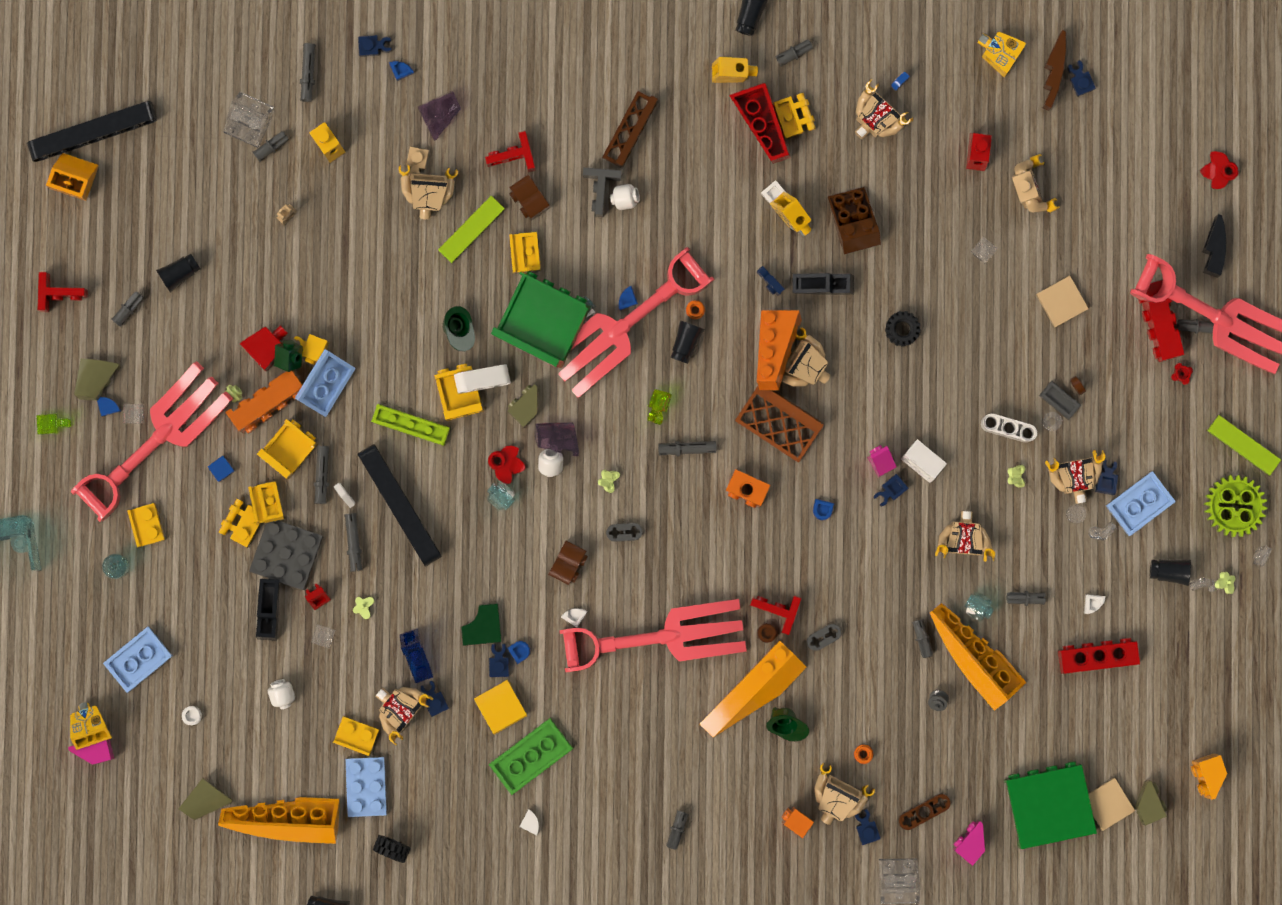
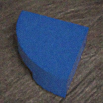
(401, 70)
(627, 299)
(107, 406)

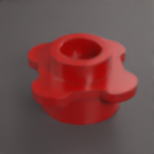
(1187, 373)

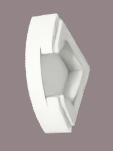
(344, 495)
(1093, 603)
(574, 616)
(530, 822)

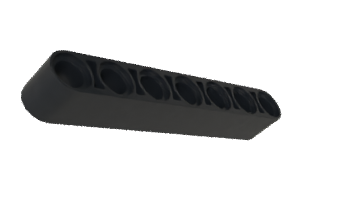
(92, 131)
(399, 505)

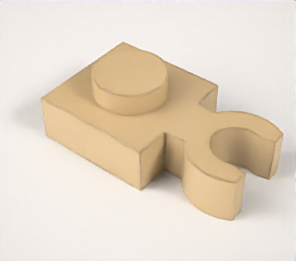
(417, 160)
(286, 213)

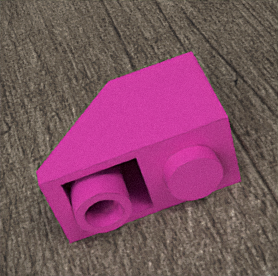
(881, 460)
(95, 753)
(972, 844)

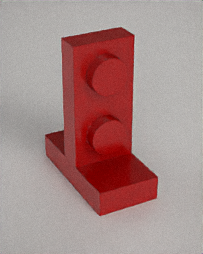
(513, 153)
(56, 294)
(779, 609)

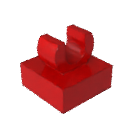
(317, 597)

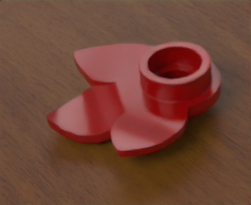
(1216, 170)
(509, 463)

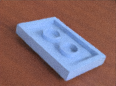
(325, 383)
(1140, 503)
(138, 659)
(366, 787)

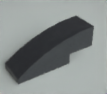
(1215, 247)
(823, 284)
(268, 609)

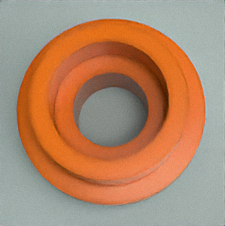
(695, 303)
(868, 758)

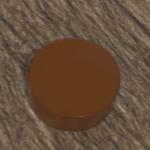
(1077, 385)
(766, 633)

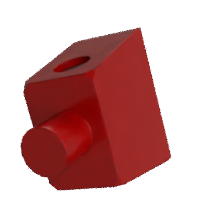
(978, 151)
(262, 345)

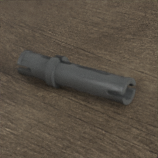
(307, 72)
(686, 448)
(321, 475)
(353, 542)

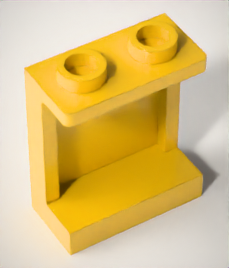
(456, 404)
(288, 448)

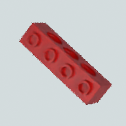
(1129, 656)

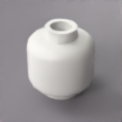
(625, 197)
(550, 463)
(281, 694)

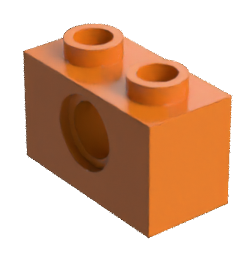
(759, 489)
(797, 821)

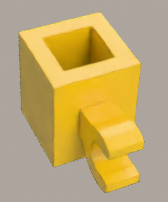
(312, 348)

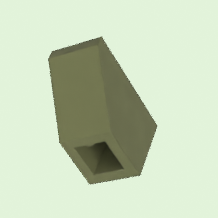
(526, 407)
(1148, 804)

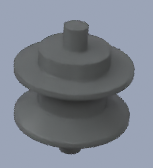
(938, 700)

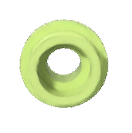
(235, 392)

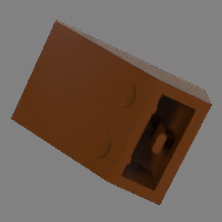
(854, 220)

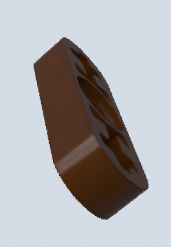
(914, 823)

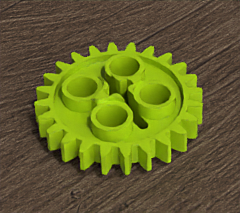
(1236, 489)

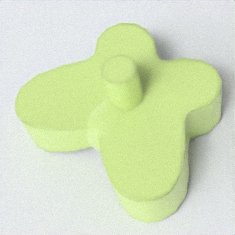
(1015, 476)
(608, 479)
(1226, 581)
(362, 606)

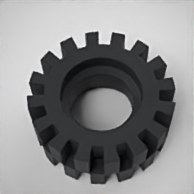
(902, 317)
(391, 848)

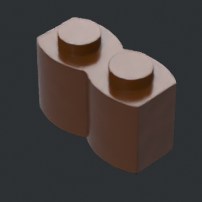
(529, 197)
(568, 563)

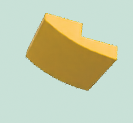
(500, 707)

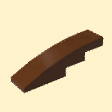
(1056, 65)

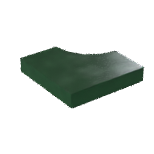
(484, 627)

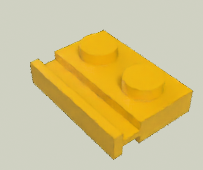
(524, 252)
(266, 503)
(146, 525)
(356, 736)

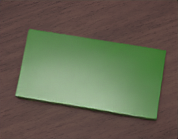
(530, 756)

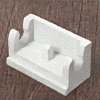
(923, 461)

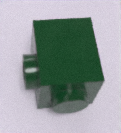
(288, 355)

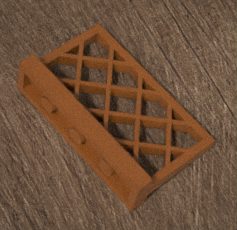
(792, 411)

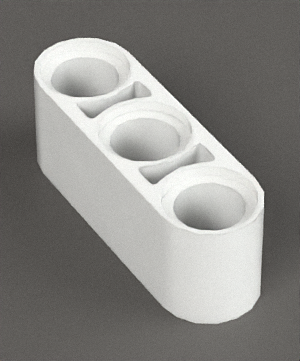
(482, 379)
(1018, 426)

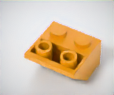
(72, 176)
(1210, 774)

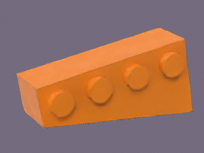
(776, 339)
(265, 402)

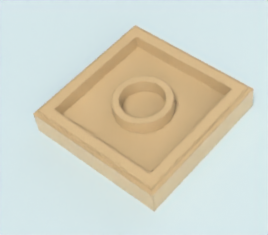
(1062, 301)
(1109, 804)

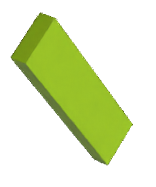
(471, 229)
(410, 424)
(1243, 445)

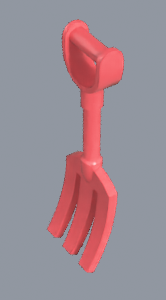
(1224, 320)
(616, 331)
(166, 430)
(672, 635)

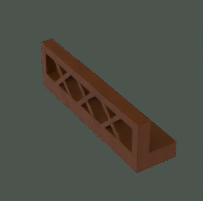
(636, 132)

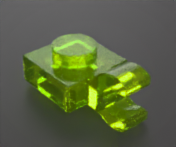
(659, 403)
(49, 424)

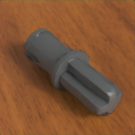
(794, 52)
(270, 146)
(127, 308)
(1195, 326)
(1025, 598)
(922, 638)
(677, 829)

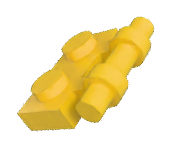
(788, 116)
(245, 529)

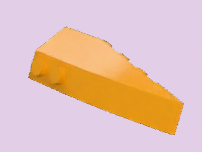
(982, 666)
(758, 687)
(296, 821)

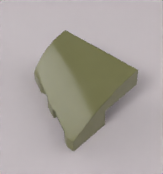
(93, 378)
(204, 800)

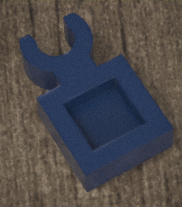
(370, 45)
(1081, 81)
(773, 285)
(1107, 481)
(893, 488)
(498, 666)
(438, 703)
(867, 830)

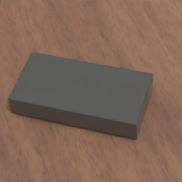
(1060, 400)

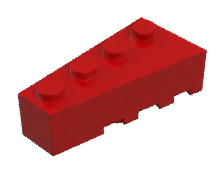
(761, 118)
(1161, 326)

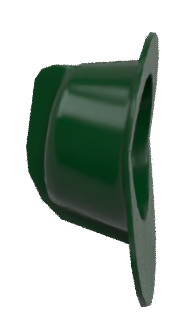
(459, 328)
(786, 725)

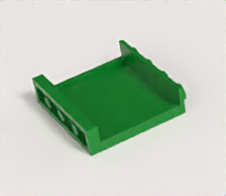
(542, 319)
(1050, 805)

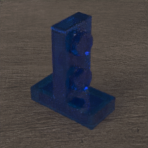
(415, 655)

